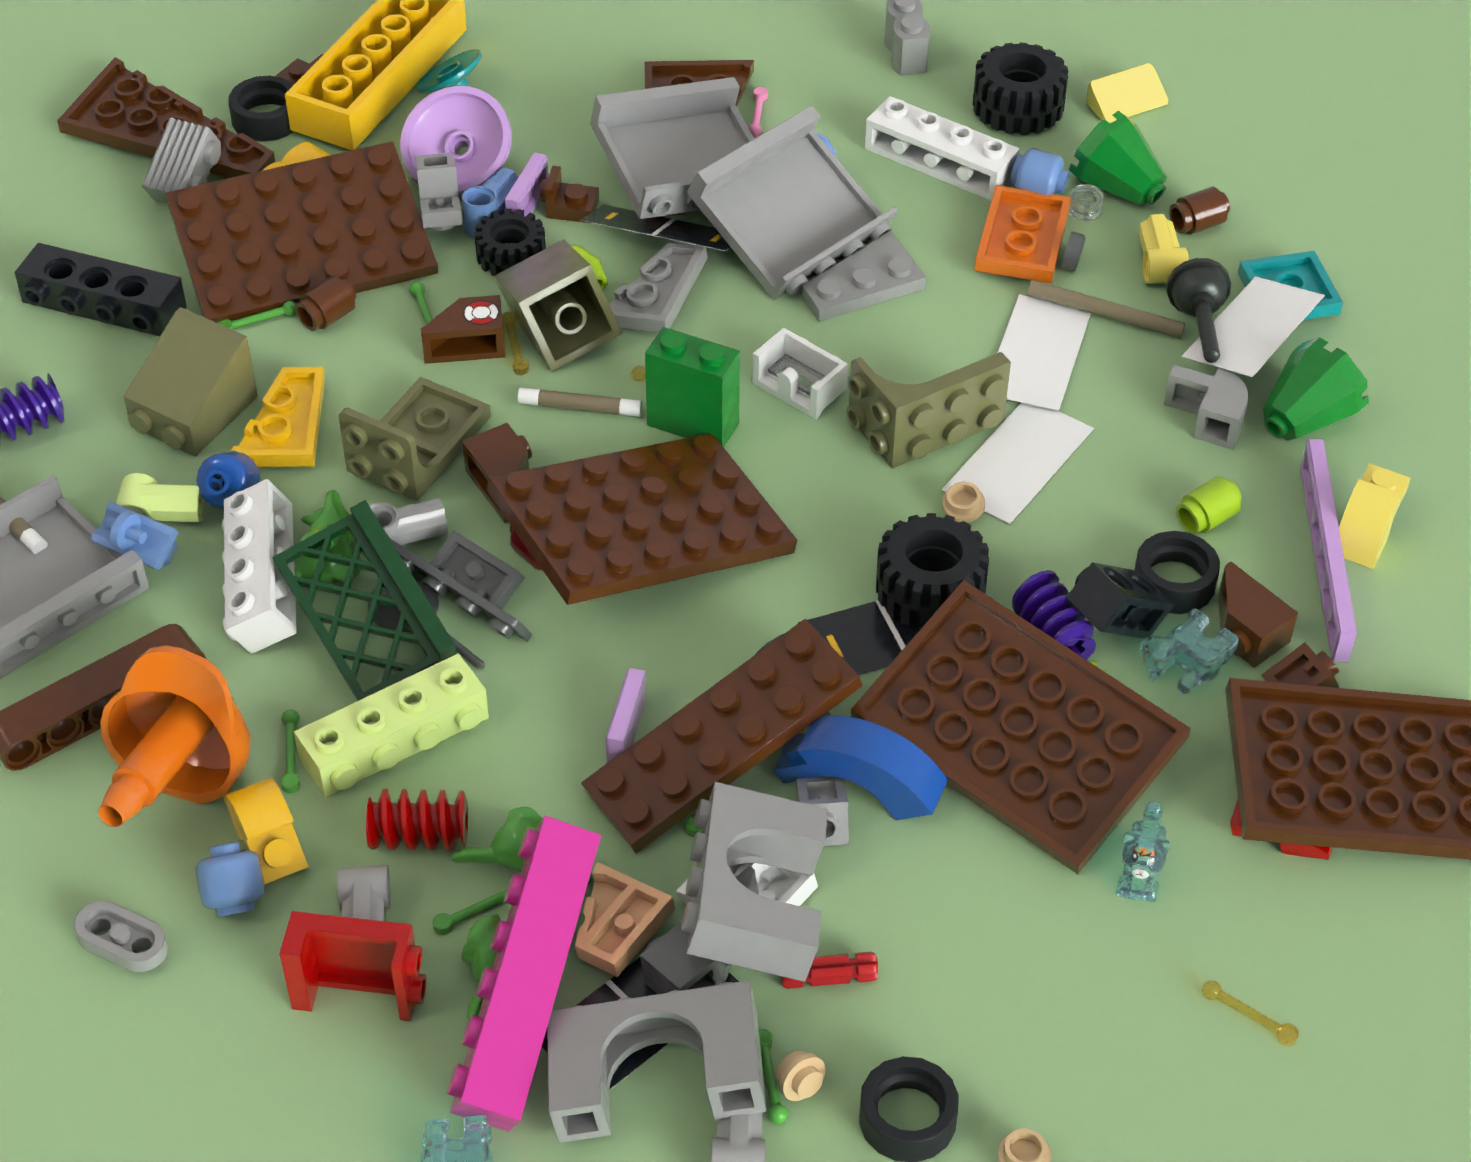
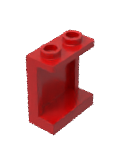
(351, 957)

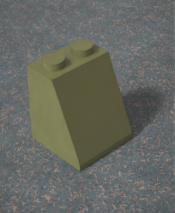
(559, 304)
(191, 383)

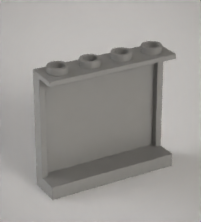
(667, 136)
(788, 205)
(62, 586)

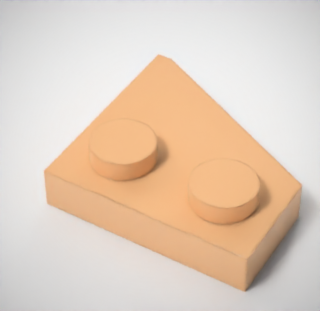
(619, 919)

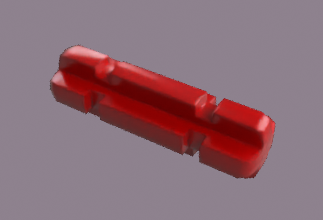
(838, 970)

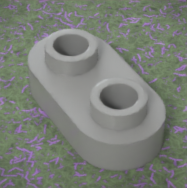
(125, 937)

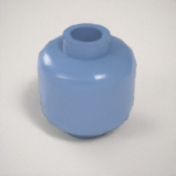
(1040, 172)
(230, 879)

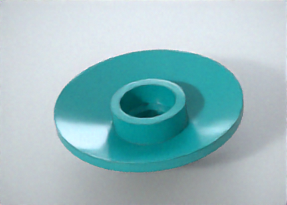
(450, 72)

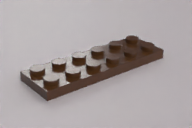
(721, 734)

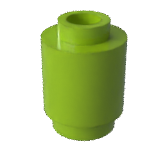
(1209, 505)

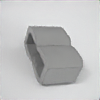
(907, 36)

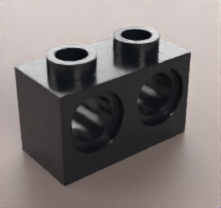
(1119, 600)

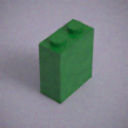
(692, 386)

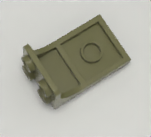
(917, 419)
(413, 439)

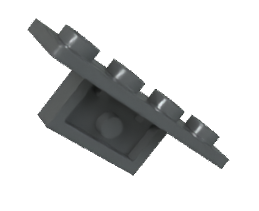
(474, 577)

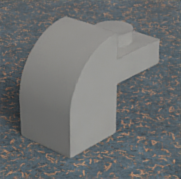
(438, 191)
(1216, 400)

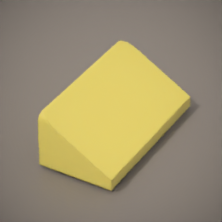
(1126, 91)

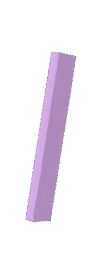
(1328, 551)

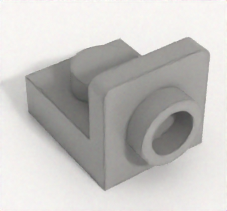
(832, 795)

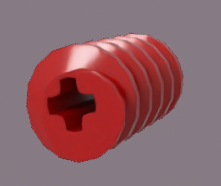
(416, 821)

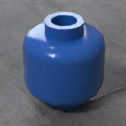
(225, 475)

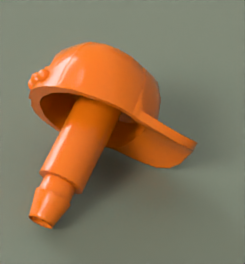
(171, 734)

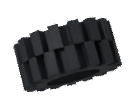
(507, 228)

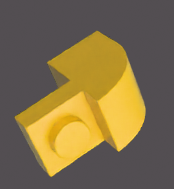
(266, 828)

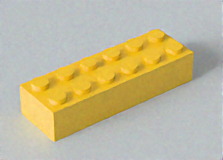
(372, 68)

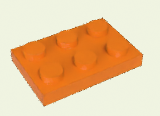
(1023, 234)

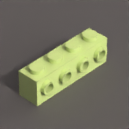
(391, 725)

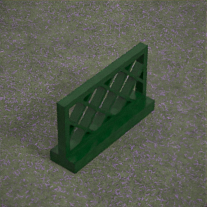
(393, 576)

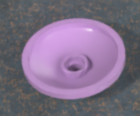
(455, 120)

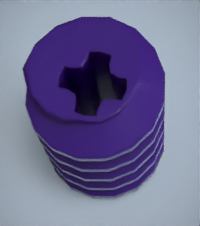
(29, 406)
(1044, 604)

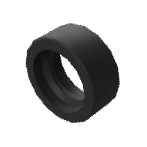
(257, 92)
(1186, 549)
(909, 1074)

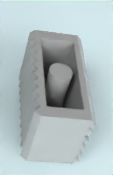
(181, 158)

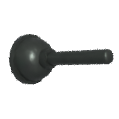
(1199, 290)

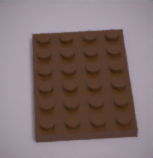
(293, 226)
(640, 517)
(1023, 725)
(1352, 768)

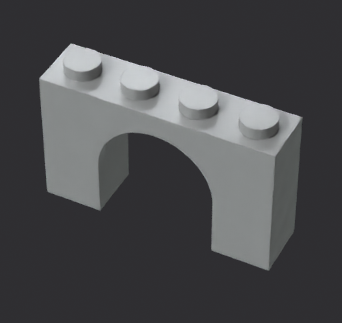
(726, 917)
(596, 1038)

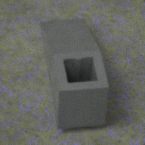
(670, 967)

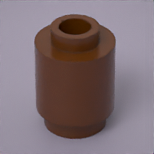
(1199, 211)
(326, 303)

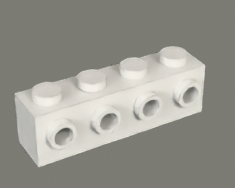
(940, 147)
(257, 598)

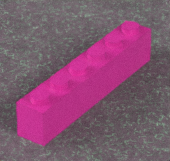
(525, 973)

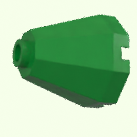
(1120, 162)
(1314, 391)

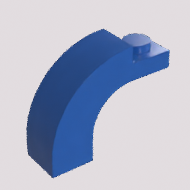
(870, 756)

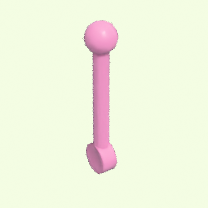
(759, 94)

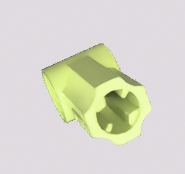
(161, 501)

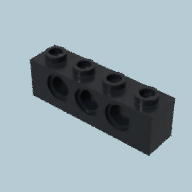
(99, 289)

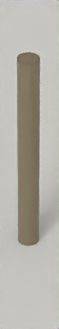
(1106, 308)

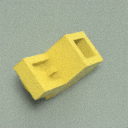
(1371, 514)

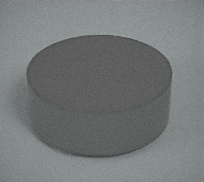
(1073, 252)

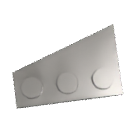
(864, 279)
(660, 289)

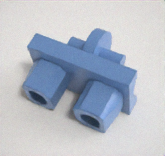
(129, 530)

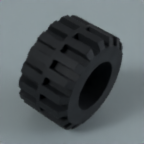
(1020, 88)
(925, 563)

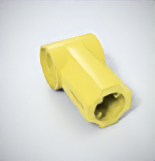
(1160, 249)

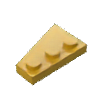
(289, 421)

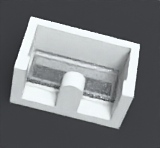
(799, 372)

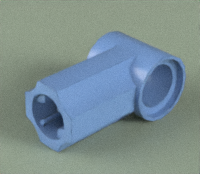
(484, 199)

